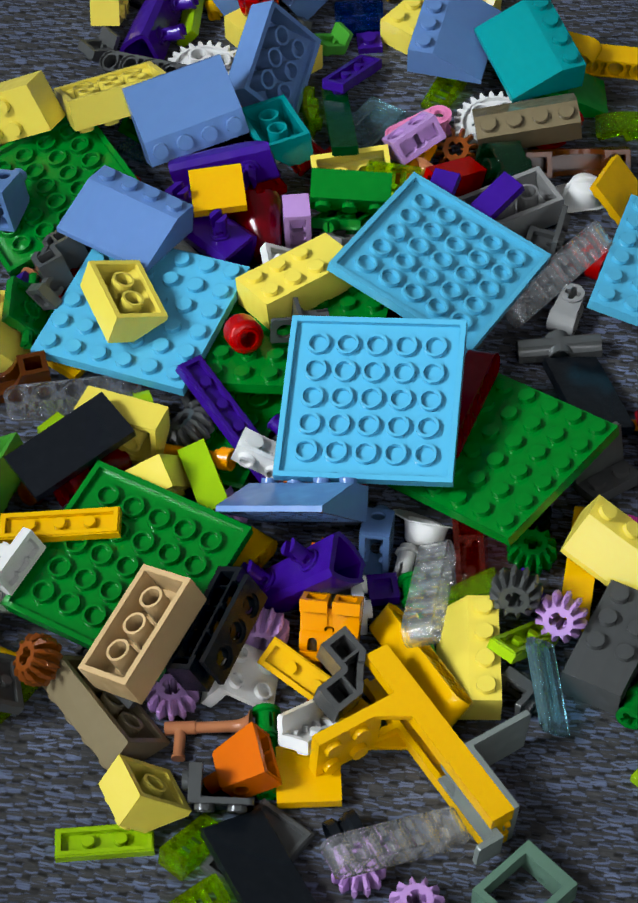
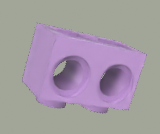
(414, 137)
(296, 219)

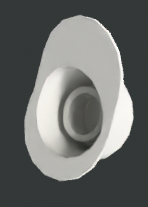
(578, 193)
(421, 529)

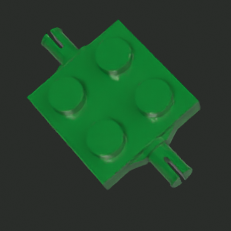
(338, 220)
(22, 311)

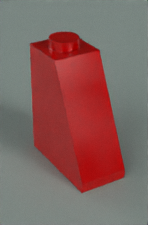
(469, 169)

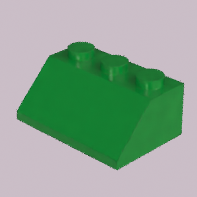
(349, 190)

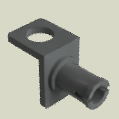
(296, 310)

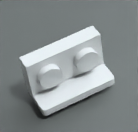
(255, 452)

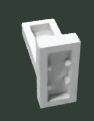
(18, 559)

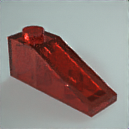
(470, 551)

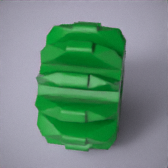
(533, 551)

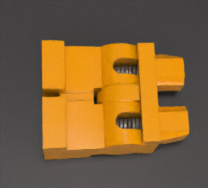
(322, 620)

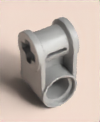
(567, 309)

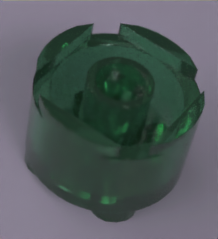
(502, 157)

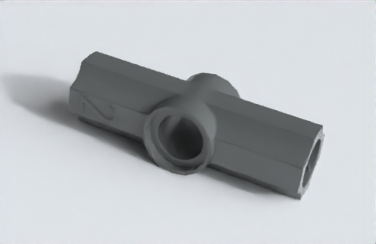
(558, 344)

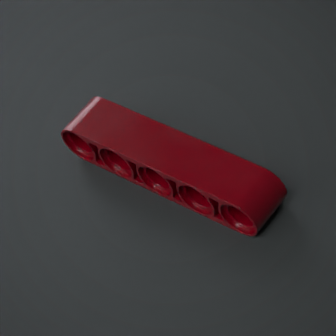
(478, 378)

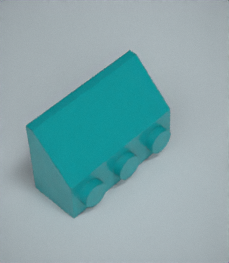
(281, 126)

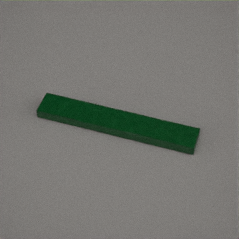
(339, 123)

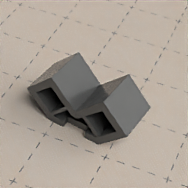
(58, 258)
(345, 661)

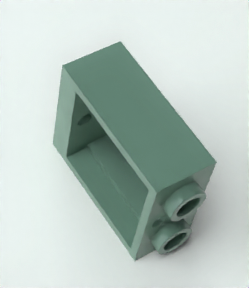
(535, 863)

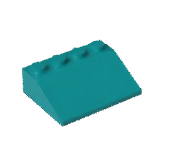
(531, 50)

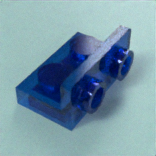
(359, 15)

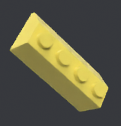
(464, 651)

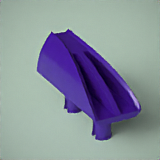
(156, 27)
(255, 158)
(217, 234)
(322, 567)

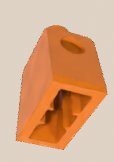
(244, 764)

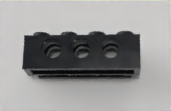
(215, 640)

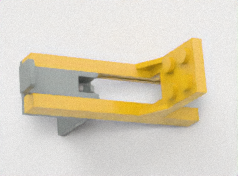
(414, 724)

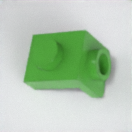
(337, 41)

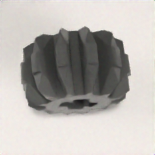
(190, 426)
(516, 591)

